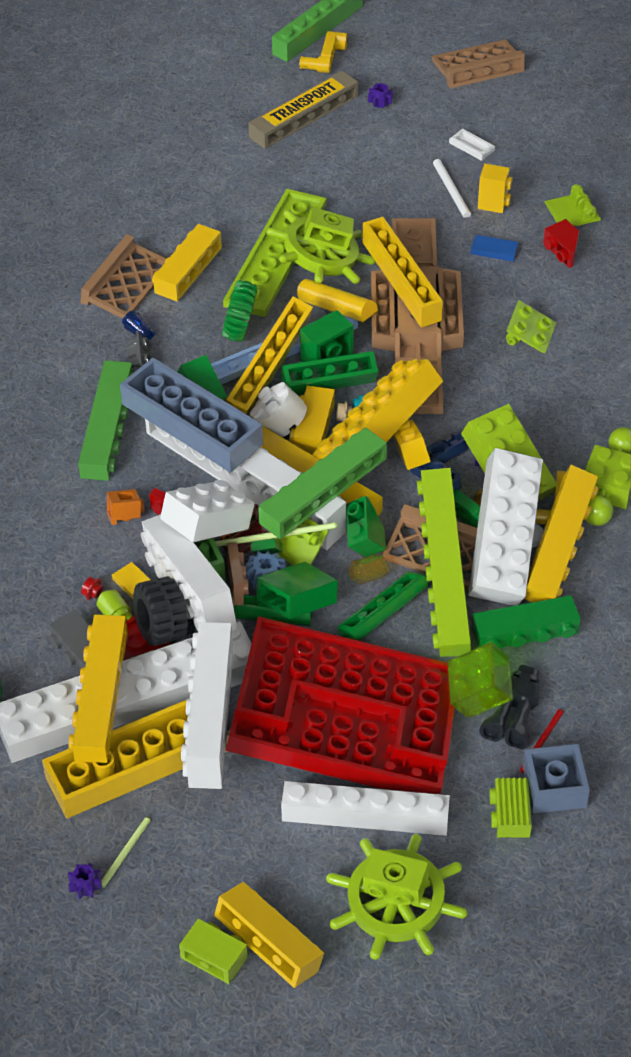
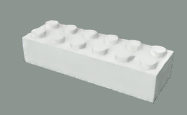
(505, 527)
(176, 556)
(208, 706)

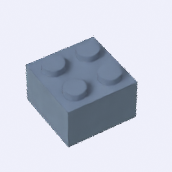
(556, 778)

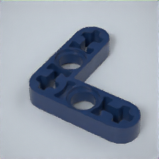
(450, 446)

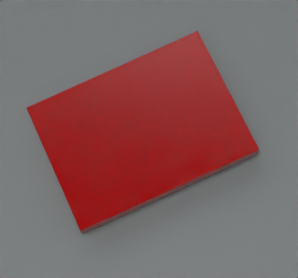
(344, 709)

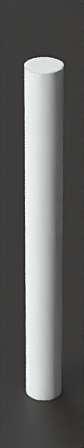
(451, 188)

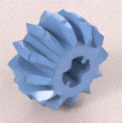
(261, 565)

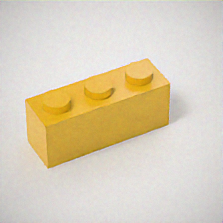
(317, 419)

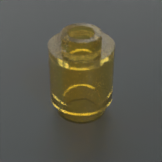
(368, 569)

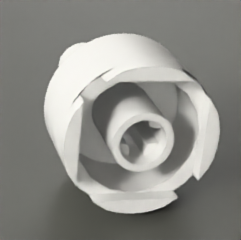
(279, 409)

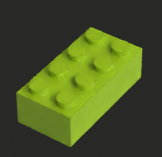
(504, 431)

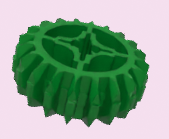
(239, 311)

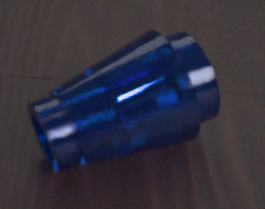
(135, 321)

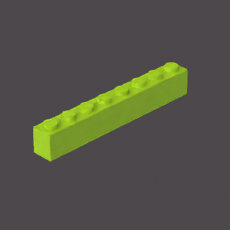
(445, 563)

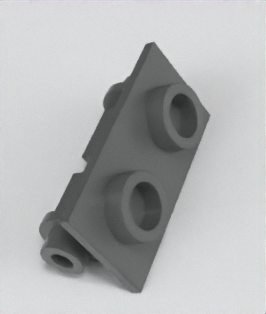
(138, 351)

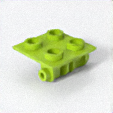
(574, 207)
(530, 327)
(304, 546)

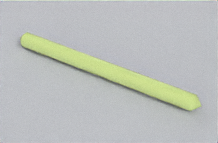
(125, 851)

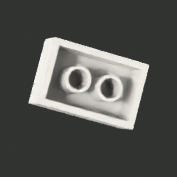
(207, 510)

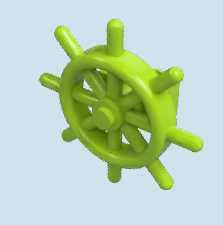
(324, 237)
(398, 881)

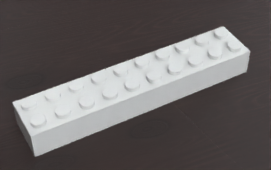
(258, 479)
(147, 685)

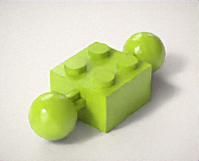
(614, 476)

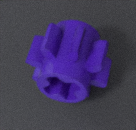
(380, 95)
(82, 887)

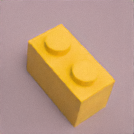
(494, 188)
(411, 445)

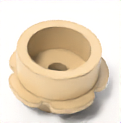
(342, 411)

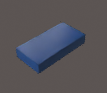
(494, 248)

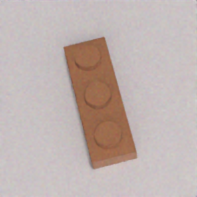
(237, 574)

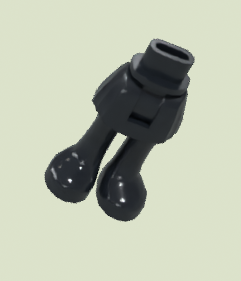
(525, 698)

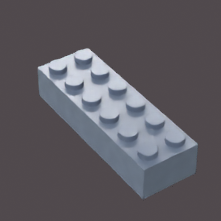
(192, 414)

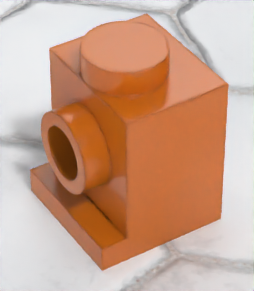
(124, 505)

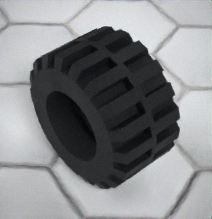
(160, 611)

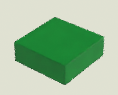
(264, 545)

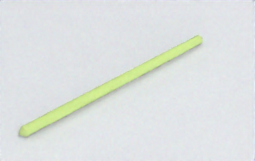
(302, 530)

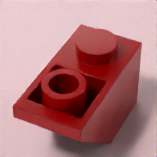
(562, 241)

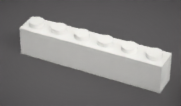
(365, 808)

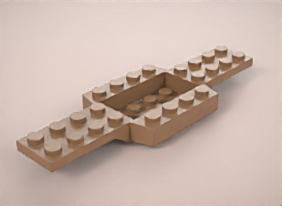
(409, 338)

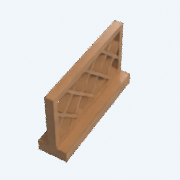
(504, 63)
(121, 257)
(411, 518)

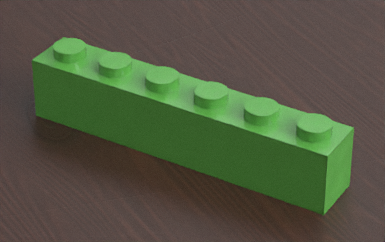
(311, 26)
(105, 423)
(322, 483)

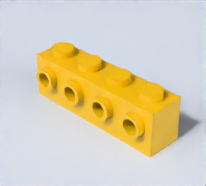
(187, 262)
(269, 934)

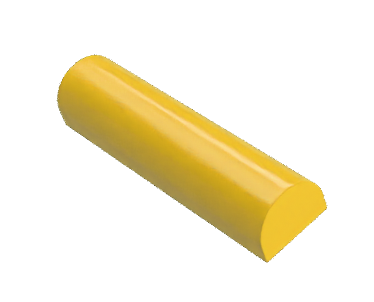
(336, 299)

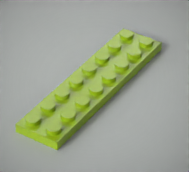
(263, 262)

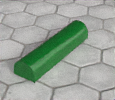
(383, 606)
(253, 609)

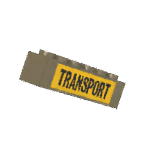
(303, 109)

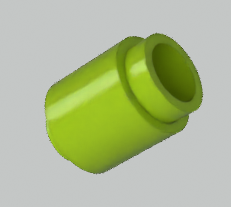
(112, 603)

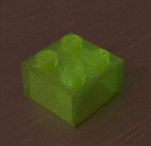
(479, 680)

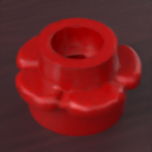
(92, 588)

